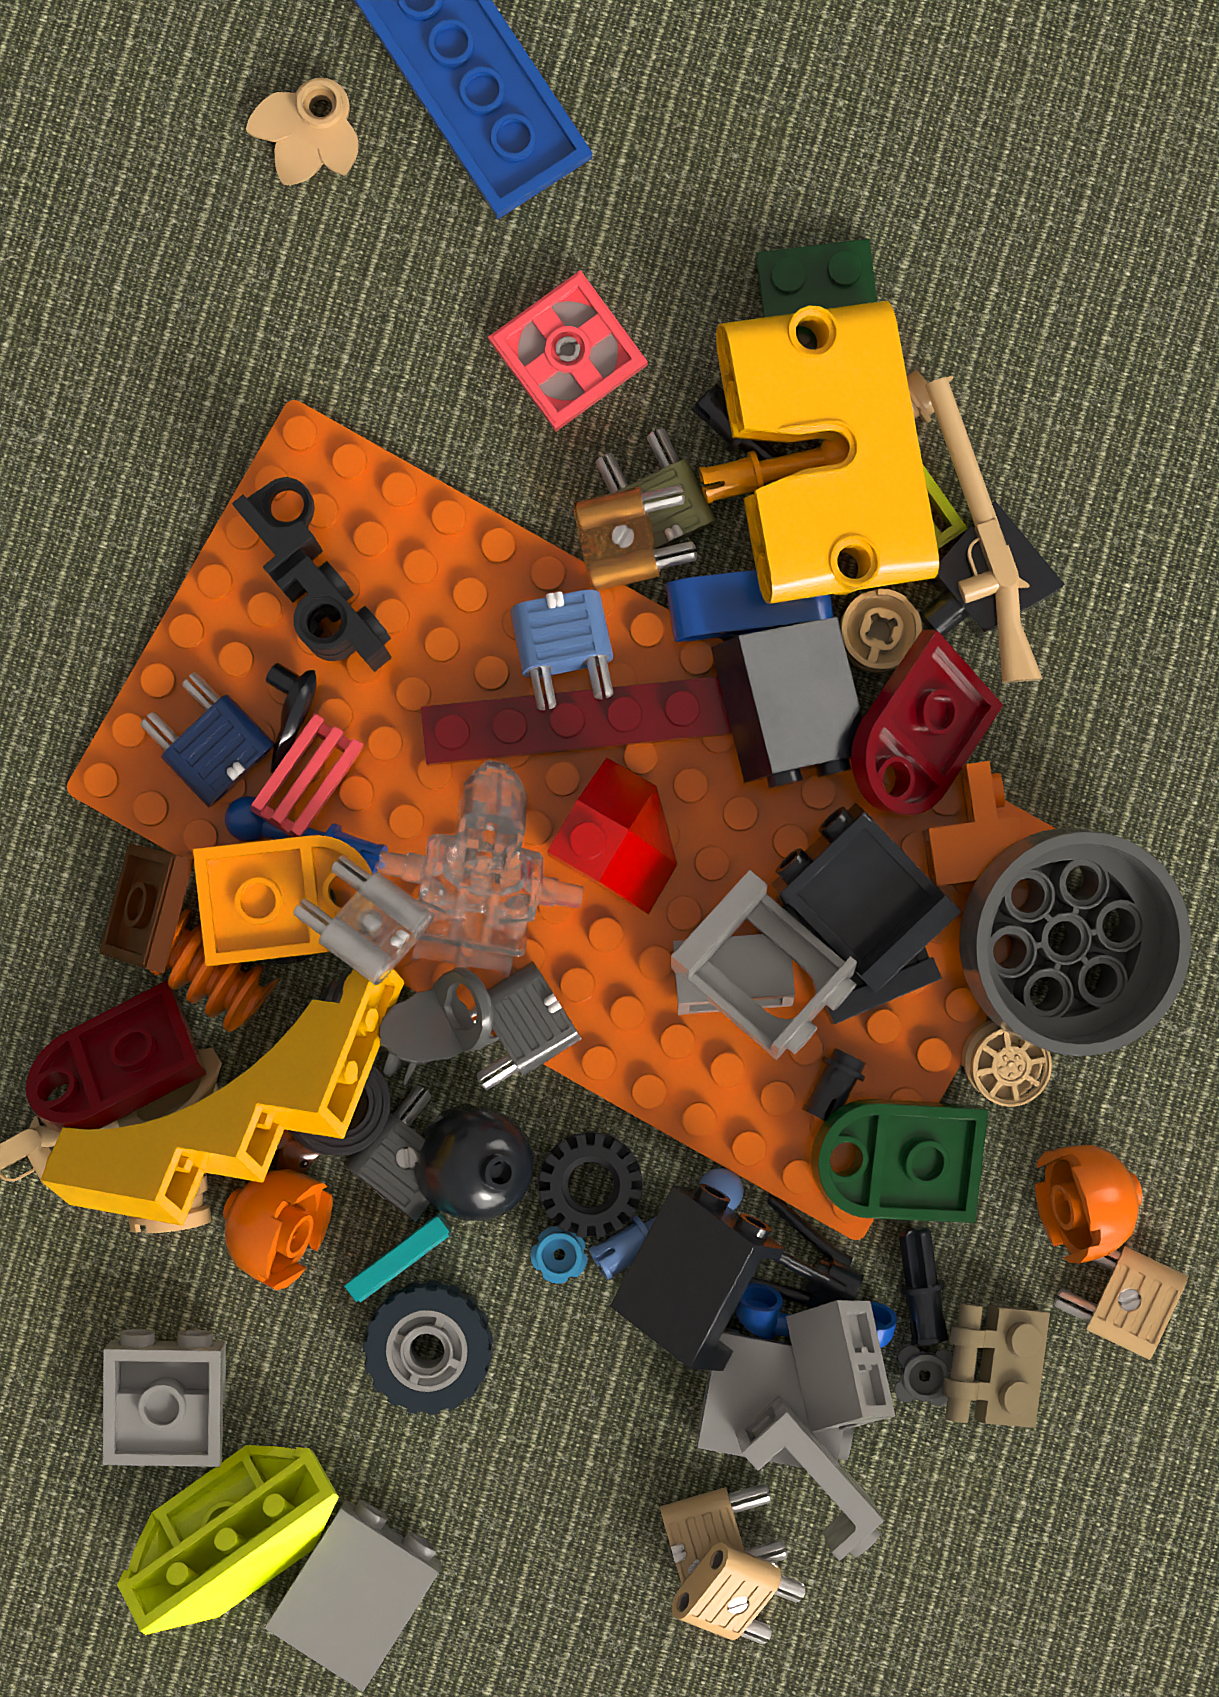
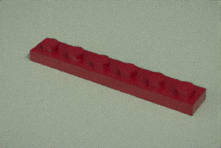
(576, 723)

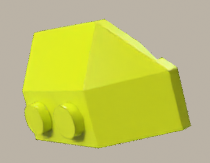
(226, 1536)

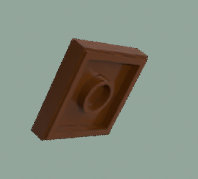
(146, 907)

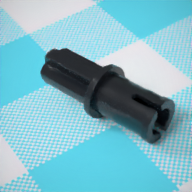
(922, 1287)

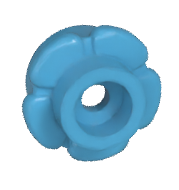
(559, 1270)

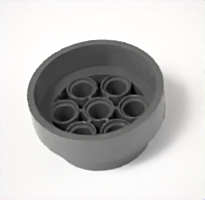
(1138, 963)

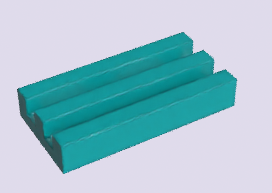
(399, 1258)

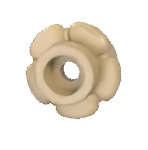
(919, 396)

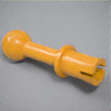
(750, 474)

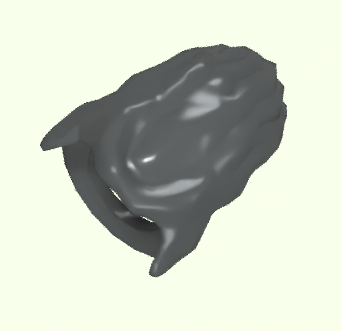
(437, 1023)

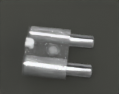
(373, 926)

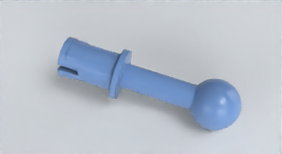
(621, 1249)

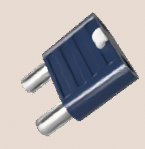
(215, 748)

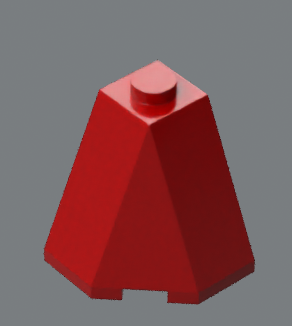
(618, 837)

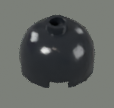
(474, 1163)

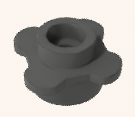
(913, 1362)

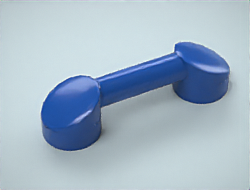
(761, 1314)

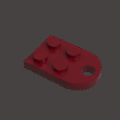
(922, 727)
(115, 1062)

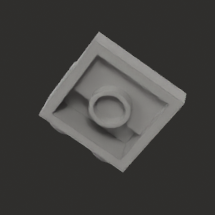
(163, 1399)

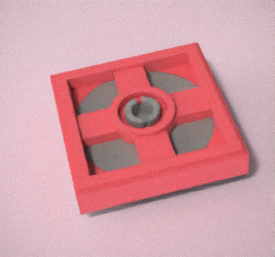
(568, 350)

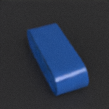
(734, 607)

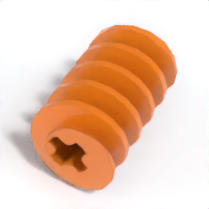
(224, 984)

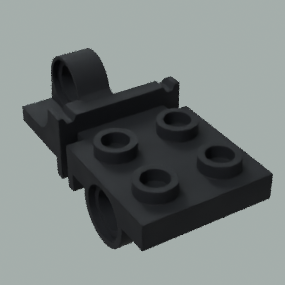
(325, 589)

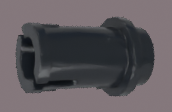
(834, 1084)

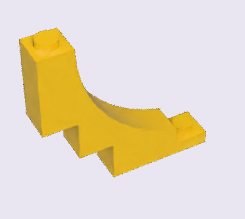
(299, 1085)

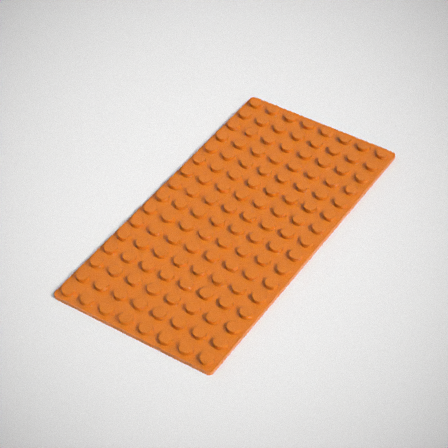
(443, 588)

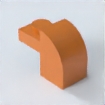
(964, 850)

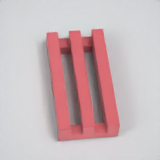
(332, 738)

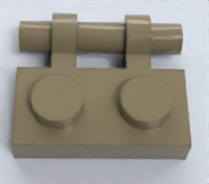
(1009, 1365)

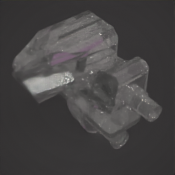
(481, 877)

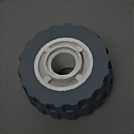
(420, 1382)

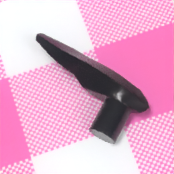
(299, 697)

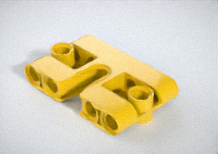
(845, 388)

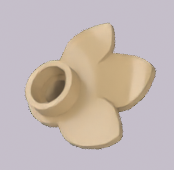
(302, 138)

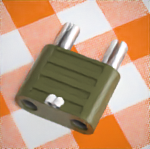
(673, 522)

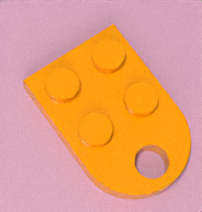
(253, 889)

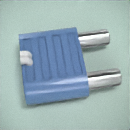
(561, 637)

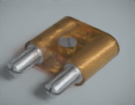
(620, 537)

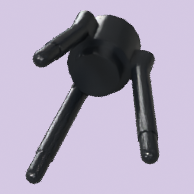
(825, 1279)

